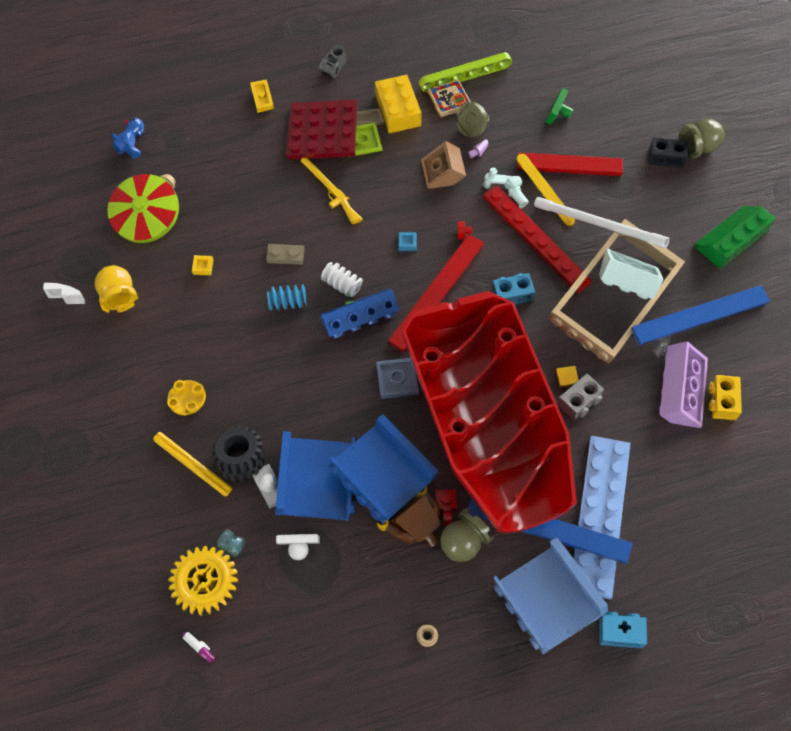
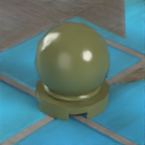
(702, 137)
(463, 538)

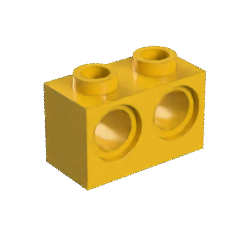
(730, 398)

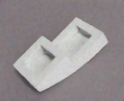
(68, 293)

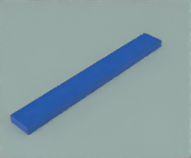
(699, 315)
(574, 537)

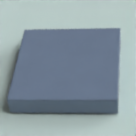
(397, 378)

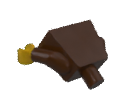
(416, 521)

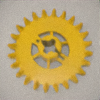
(192, 597)

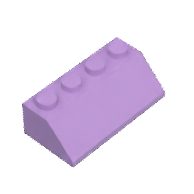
(684, 385)

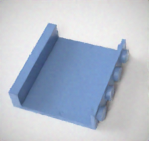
(551, 597)

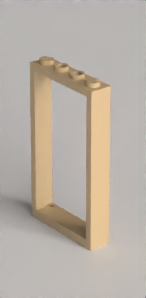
(589, 341)

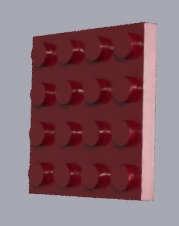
(322, 129)

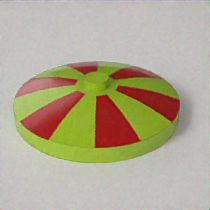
(143, 208)

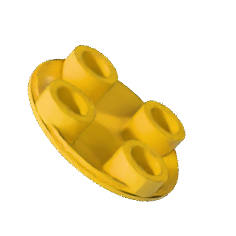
(186, 397)

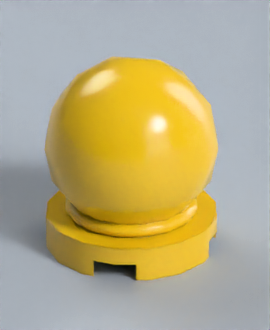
(115, 289)

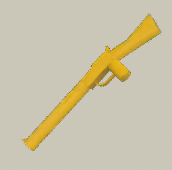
(337, 193)

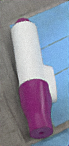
(200, 647)

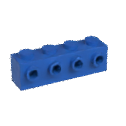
(359, 312)

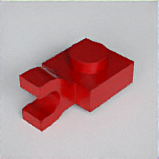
(447, 503)

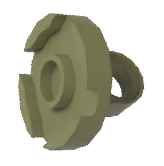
(471, 119)

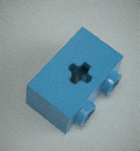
(612, 636)

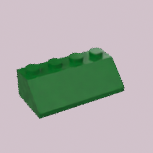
(735, 234)

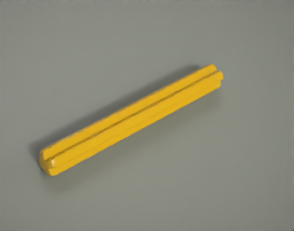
(191, 463)

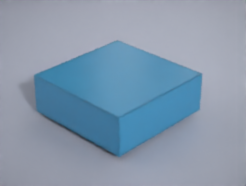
(407, 241)

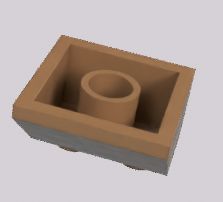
(443, 166)

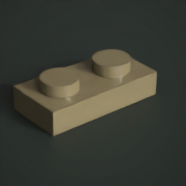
(285, 254)

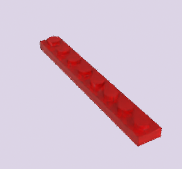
(535, 237)

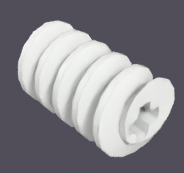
(341, 281)

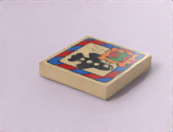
(448, 97)

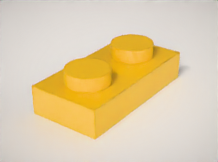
(262, 95)

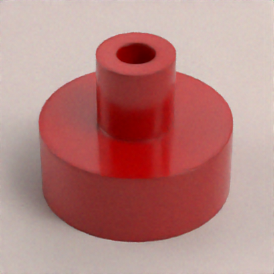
(462, 230)

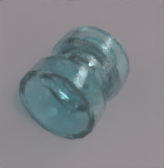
(231, 543)

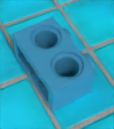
(511, 285)

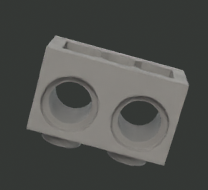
(578, 395)

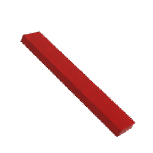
(575, 164)

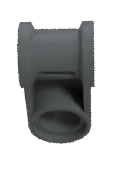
(333, 61)

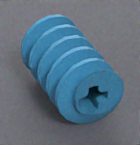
(287, 297)

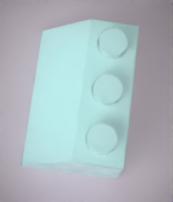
(630, 274)

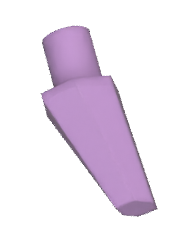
(478, 149)

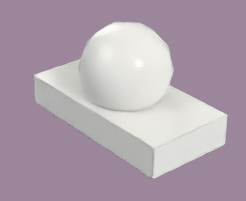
(267, 484)
(298, 545)

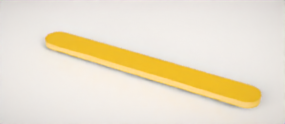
(542, 185)

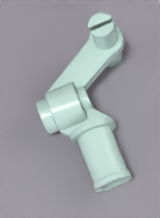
(511, 183)

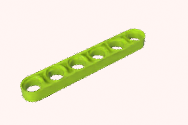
(464, 70)

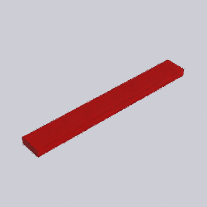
(442, 284)

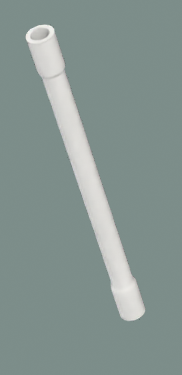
(652, 238)

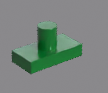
(559, 107)

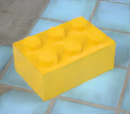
(398, 103)

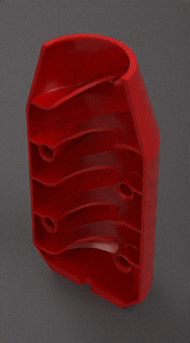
(493, 409)

